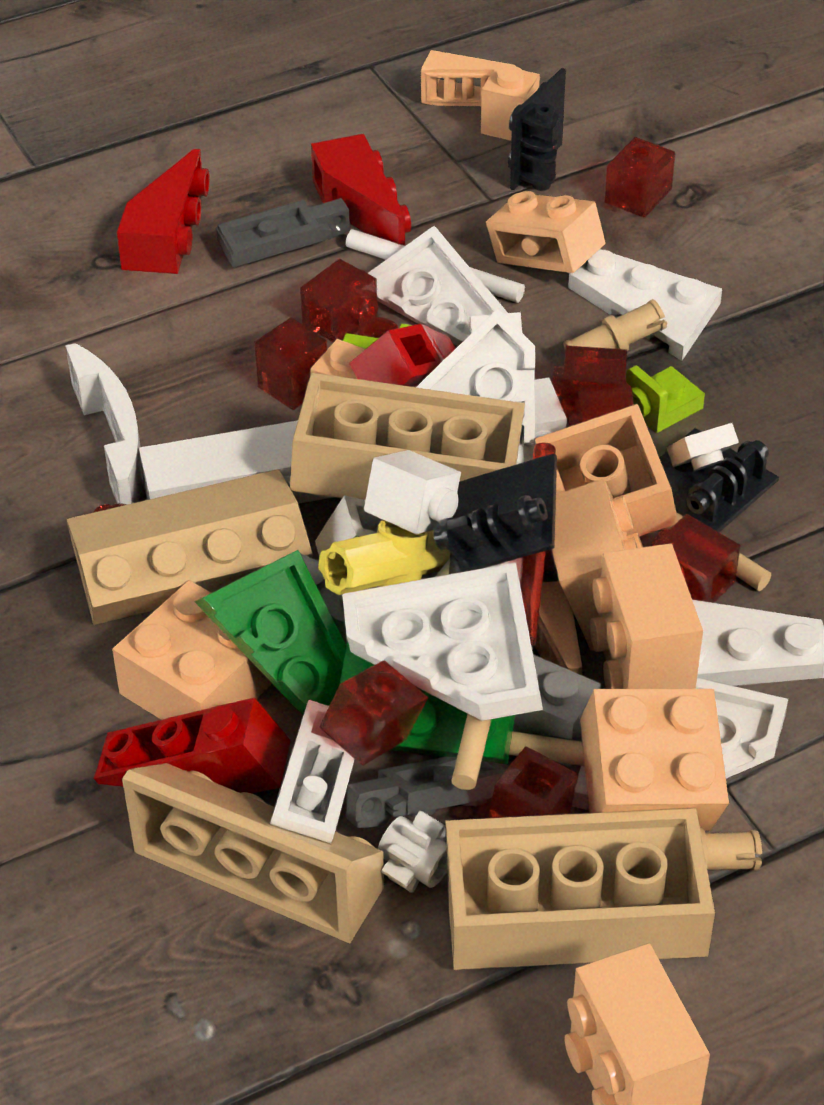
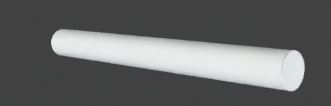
(384, 249)

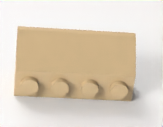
(355, 420)
(208, 535)
(232, 845)
(577, 887)

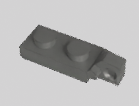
(281, 230)
(414, 789)

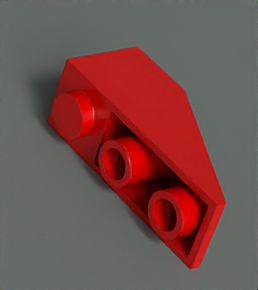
(356, 174)
(160, 218)
(403, 356)
(228, 743)

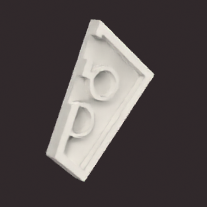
(625, 284)
(433, 286)
(758, 645)

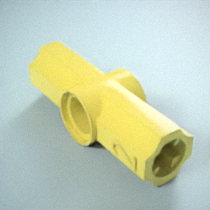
(380, 559)

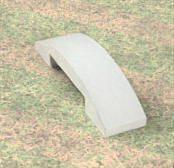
(101, 390)

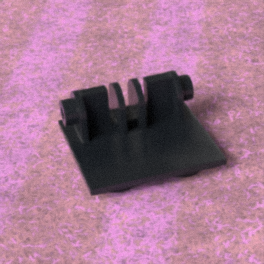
(537, 135)
(721, 490)
(502, 516)

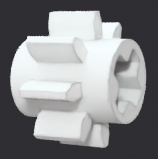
(415, 851)

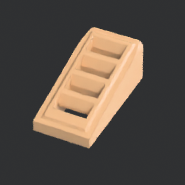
(453, 66)
(557, 630)

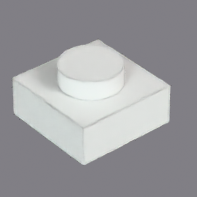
(703, 448)

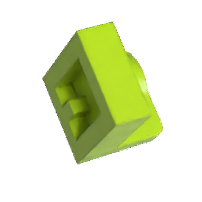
(664, 396)

